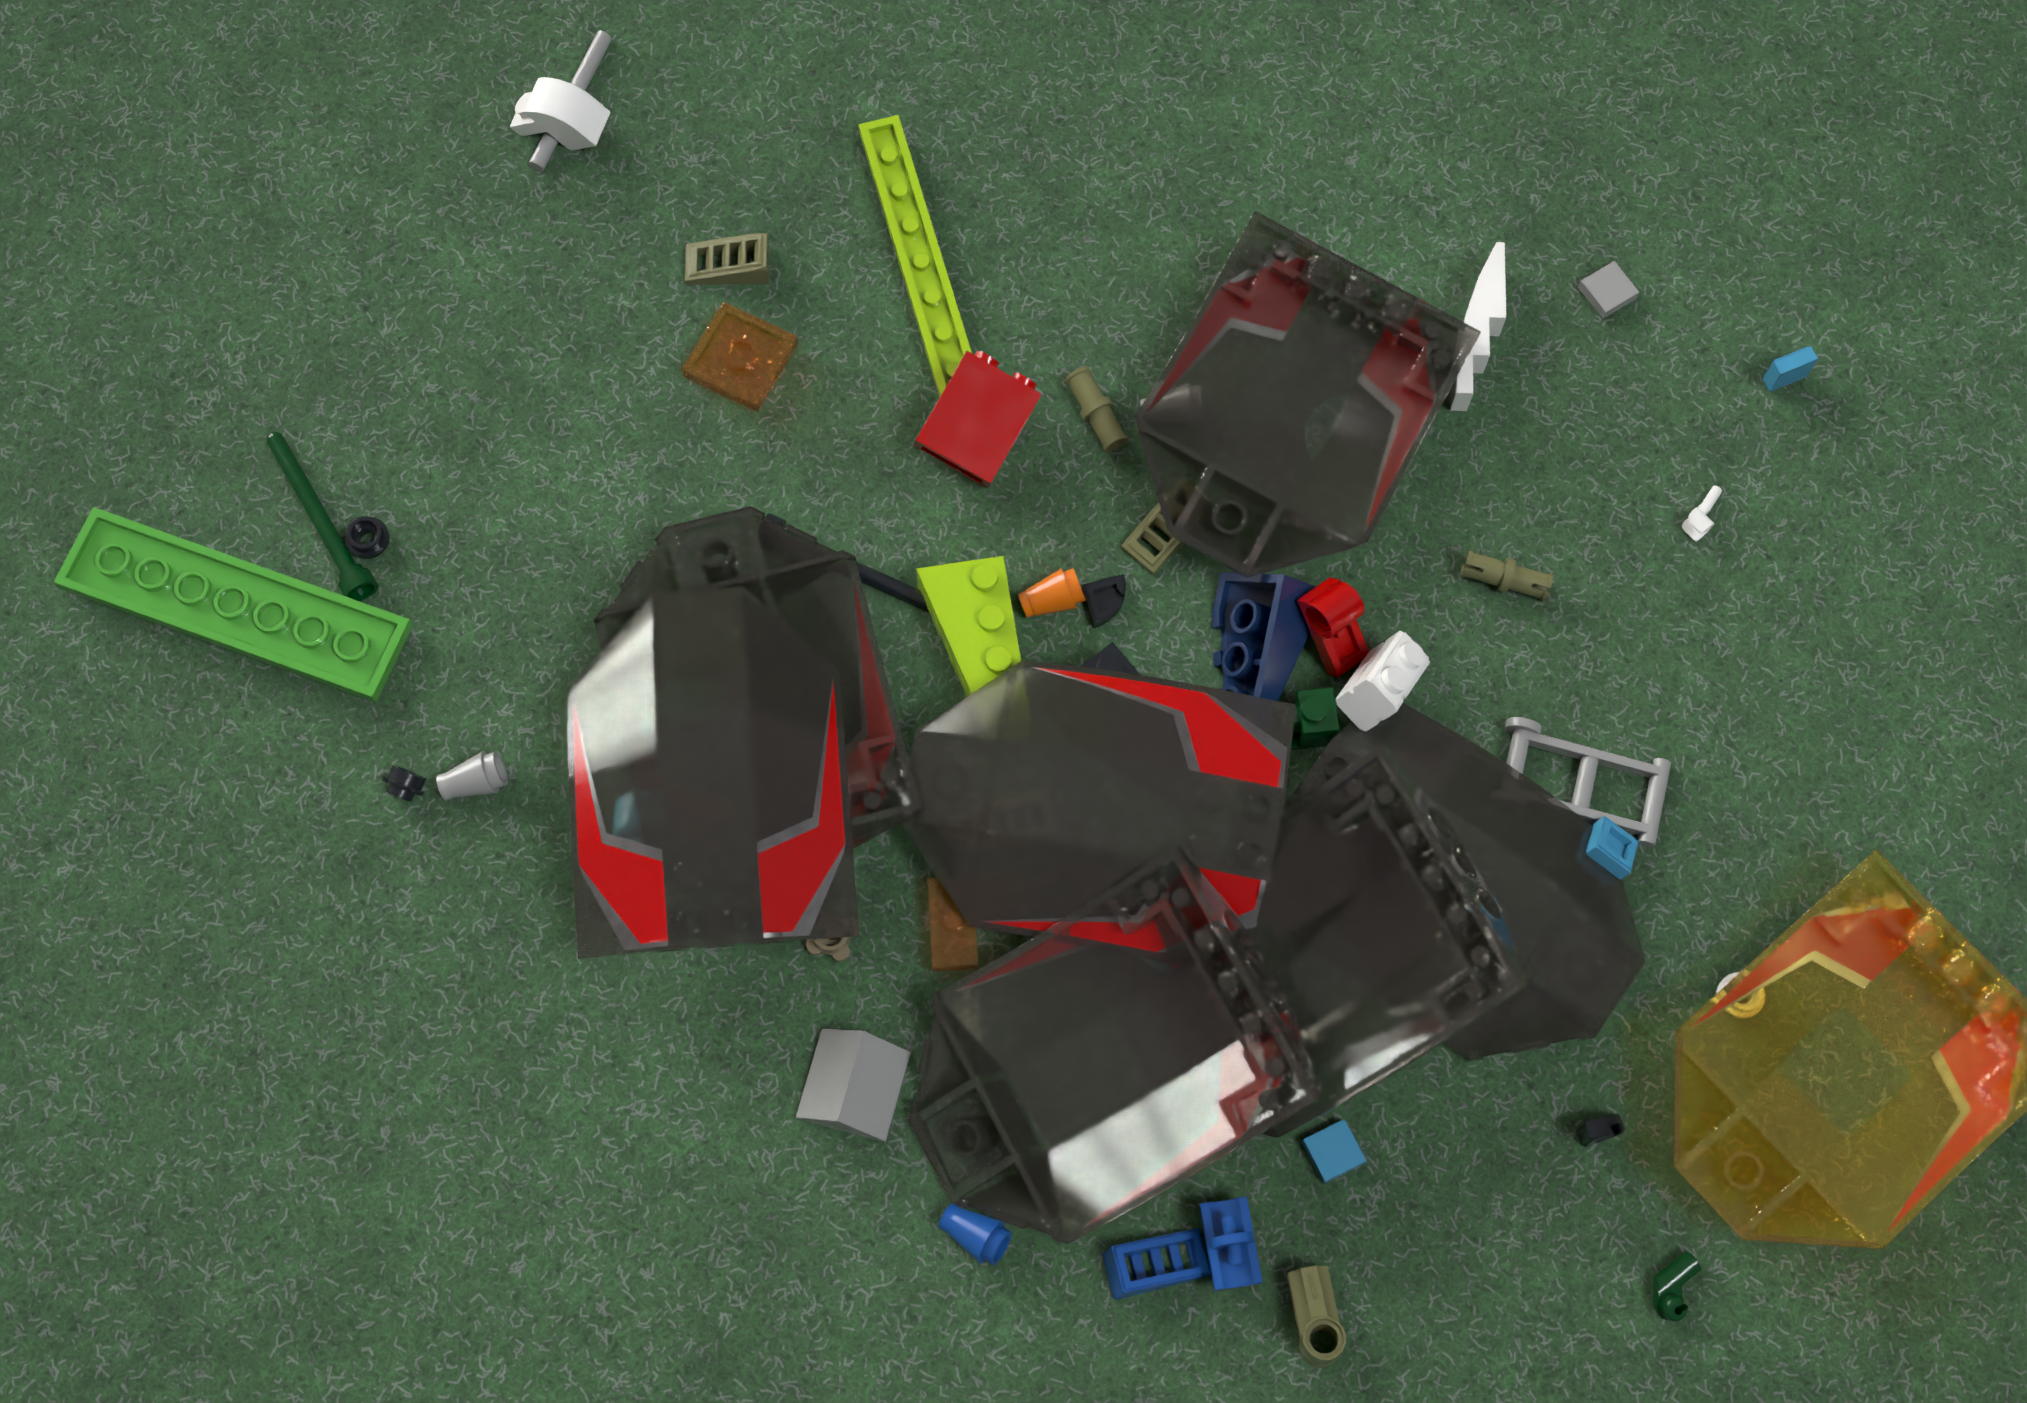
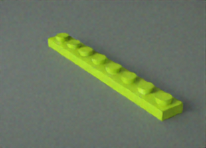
(915, 247)

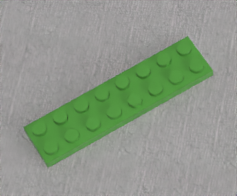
(234, 604)

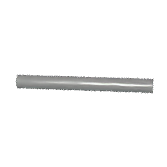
(581, 79)

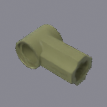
(1315, 1311)

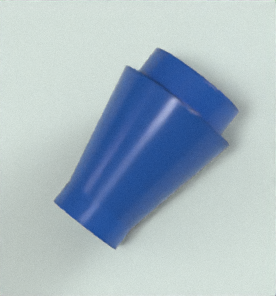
(978, 1234)

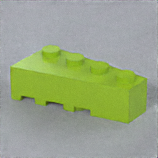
(972, 617)

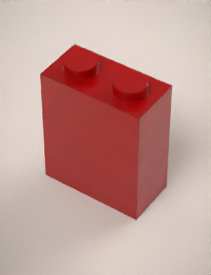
(978, 417)

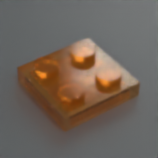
(740, 356)

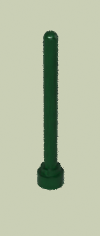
(354, 579)

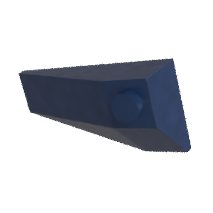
(1259, 631)

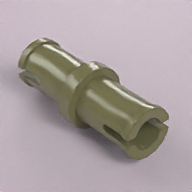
(1096, 409)
(1506, 575)

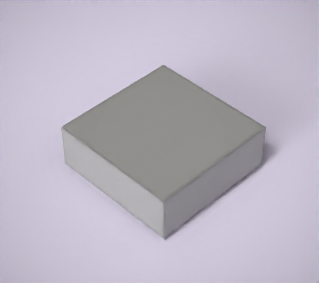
(1608, 289)

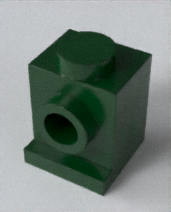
(1314, 718)

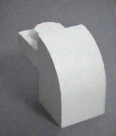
(563, 112)

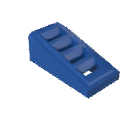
(1118, 1273)

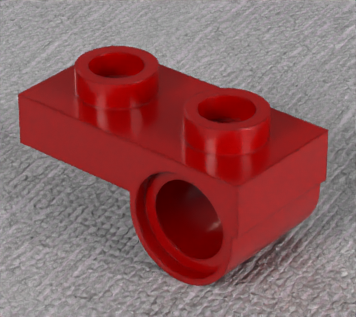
(1332, 621)

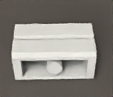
(1382, 681)

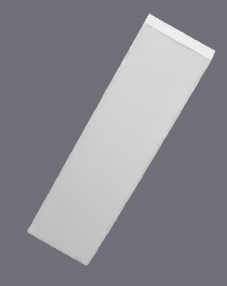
(1486, 314)

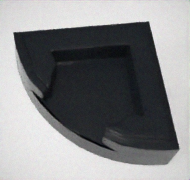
(1104, 598)
(1600, 1129)

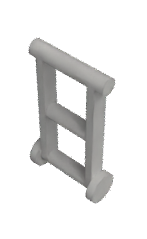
(1527, 733)

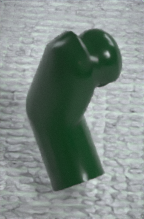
(1668, 1284)

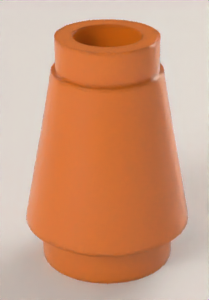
(1052, 594)

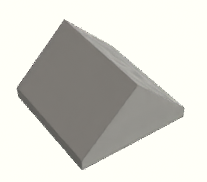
(854, 1083)

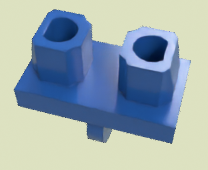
(1230, 1244)

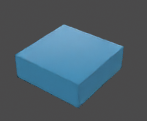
(1790, 368)
(1612, 847)
(1333, 1151)

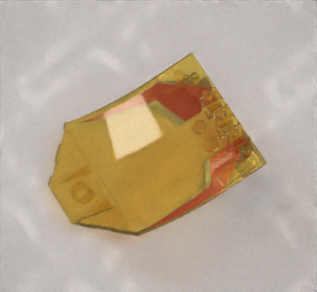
(1848, 1070)

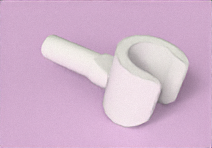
(1697, 522)

